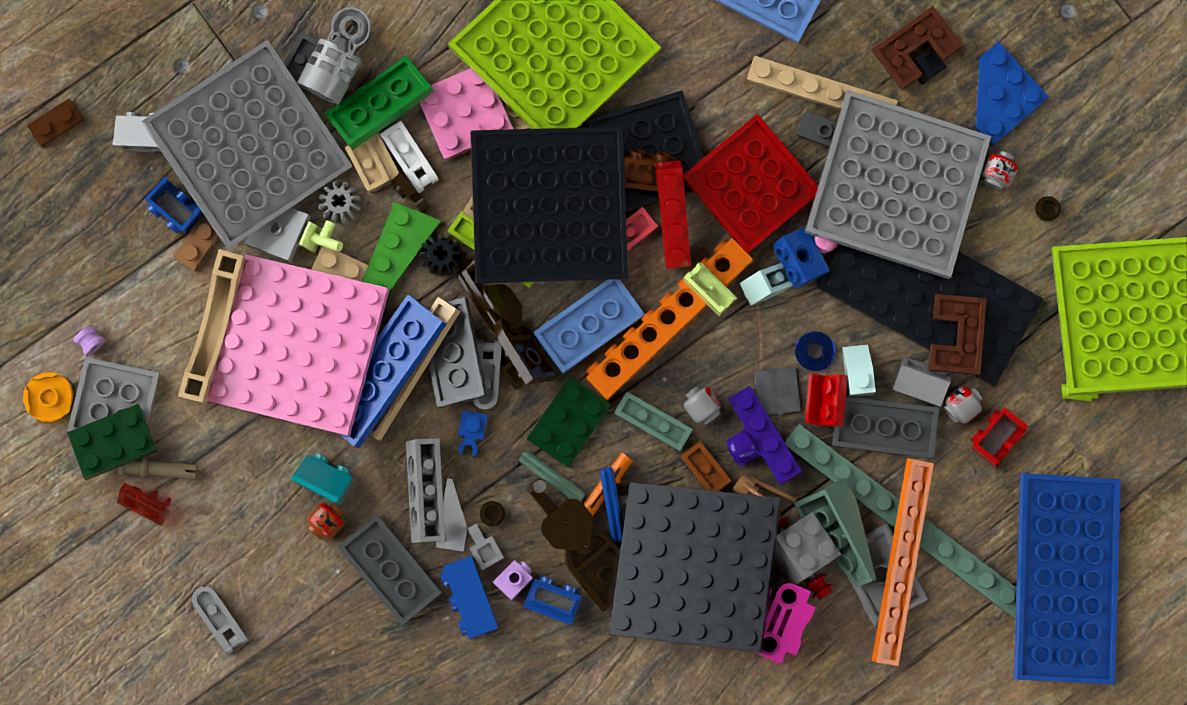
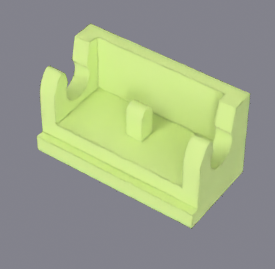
(709, 289)

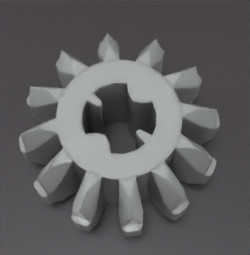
(338, 211)

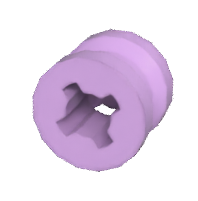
(89, 340)

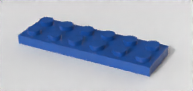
(393, 360)

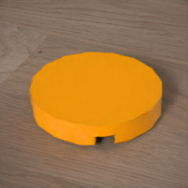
(48, 397)

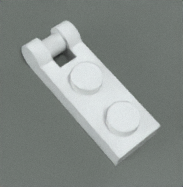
(408, 155)

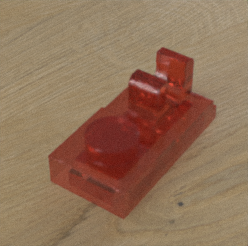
(140, 503)

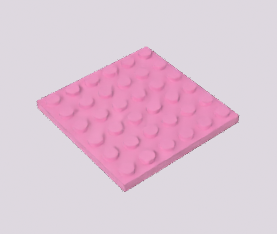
(298, 345)

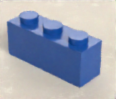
(469, 598)

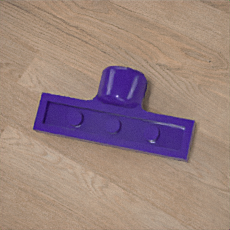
(760, 438)

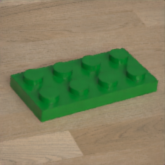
(379, 102)

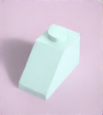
(766, 284)
(859, 371)

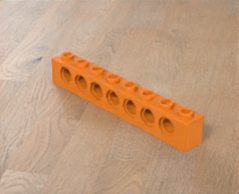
(609, 386)

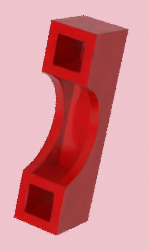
(673, 214)

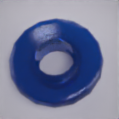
(804, 358)

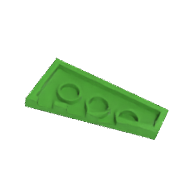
(399, 245)

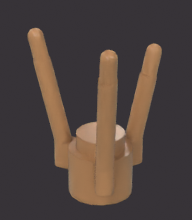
(748, 486)

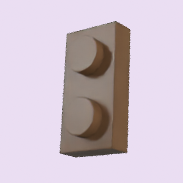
(196, 244)

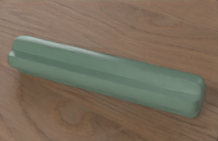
(551, 476)

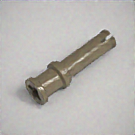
(145, 467)

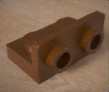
(640, 168)

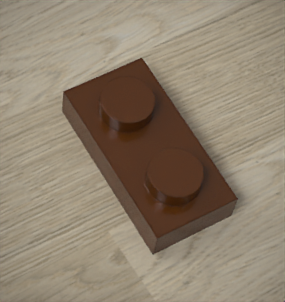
(55, 123)

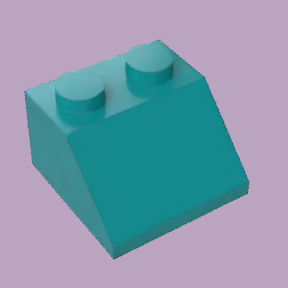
(323, 479)

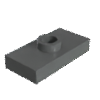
(817, 129)

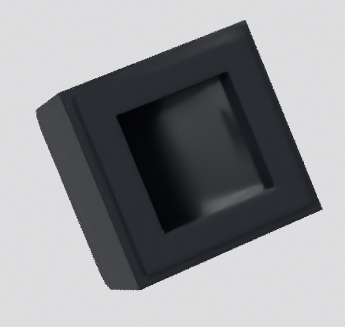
(929, 65)

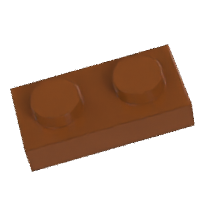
(705, 468)

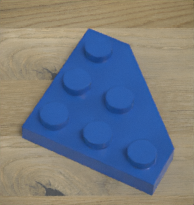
(1003, 94)

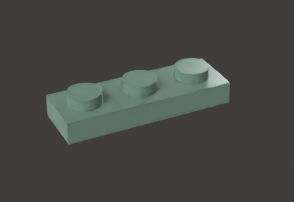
(653, 421)

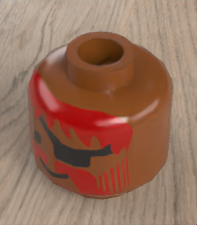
(325, 521)

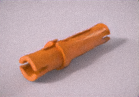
(620, 465)

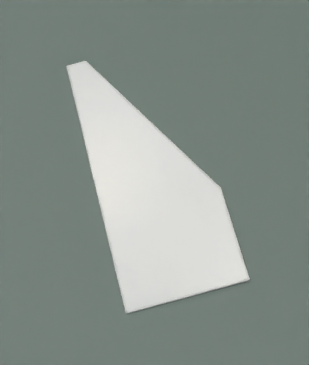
(453, 520)

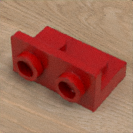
(826, 400)

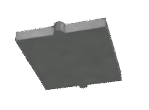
(778, 390)

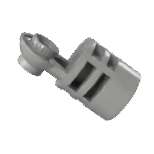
(333, 60)

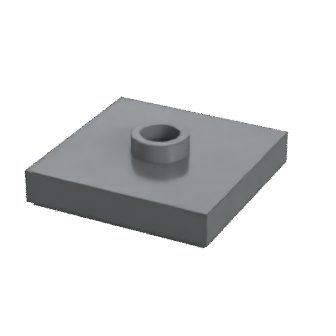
(280, 235)

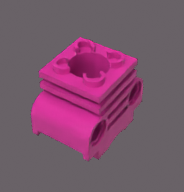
(786, 622)

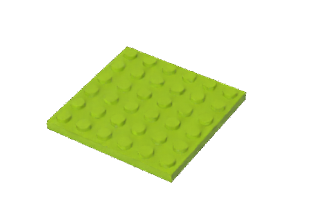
(554, 56)
(1123, 315)

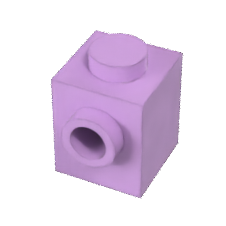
(514, 579)

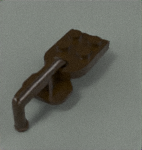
(513, 334)
(571, 530)

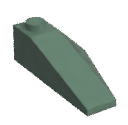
(840, 517)

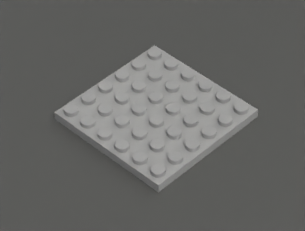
(246, 144)
(898, 184)

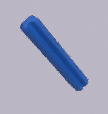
(612, 503)

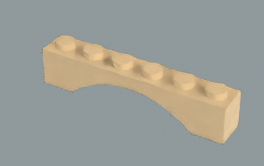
(207, 349)

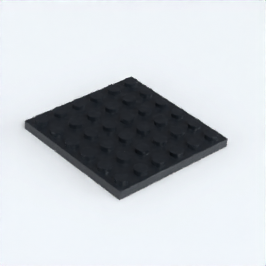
(549, 205)
(695, 567)

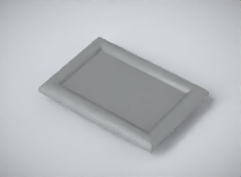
(871, 594)

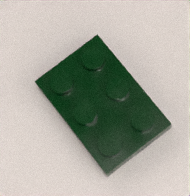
(568, 422)
(112, 442)

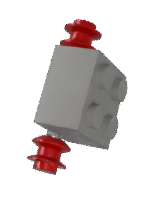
(803, 551)

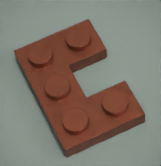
(925, 28)
(970, 316)

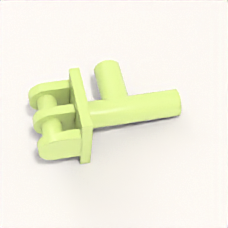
(315, 236)

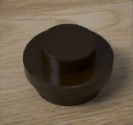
(1047, 208)
(492, 513)

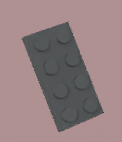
(456, 363)
(887, 428)
(389, 570)

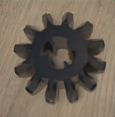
(448, 249)

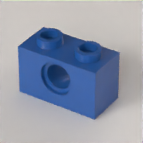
(812, 262)

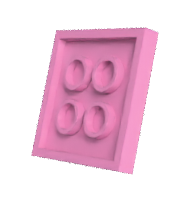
(461, 106)

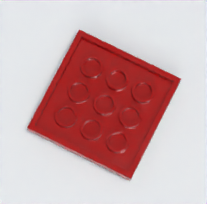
(751, 183)

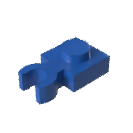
(472, 428)

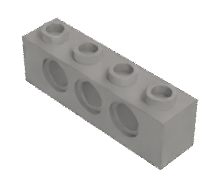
(425, 490)

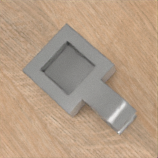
(486, 550)

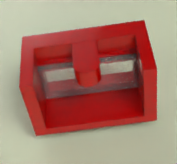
(998, 437)

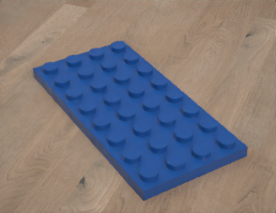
(1067, 579)

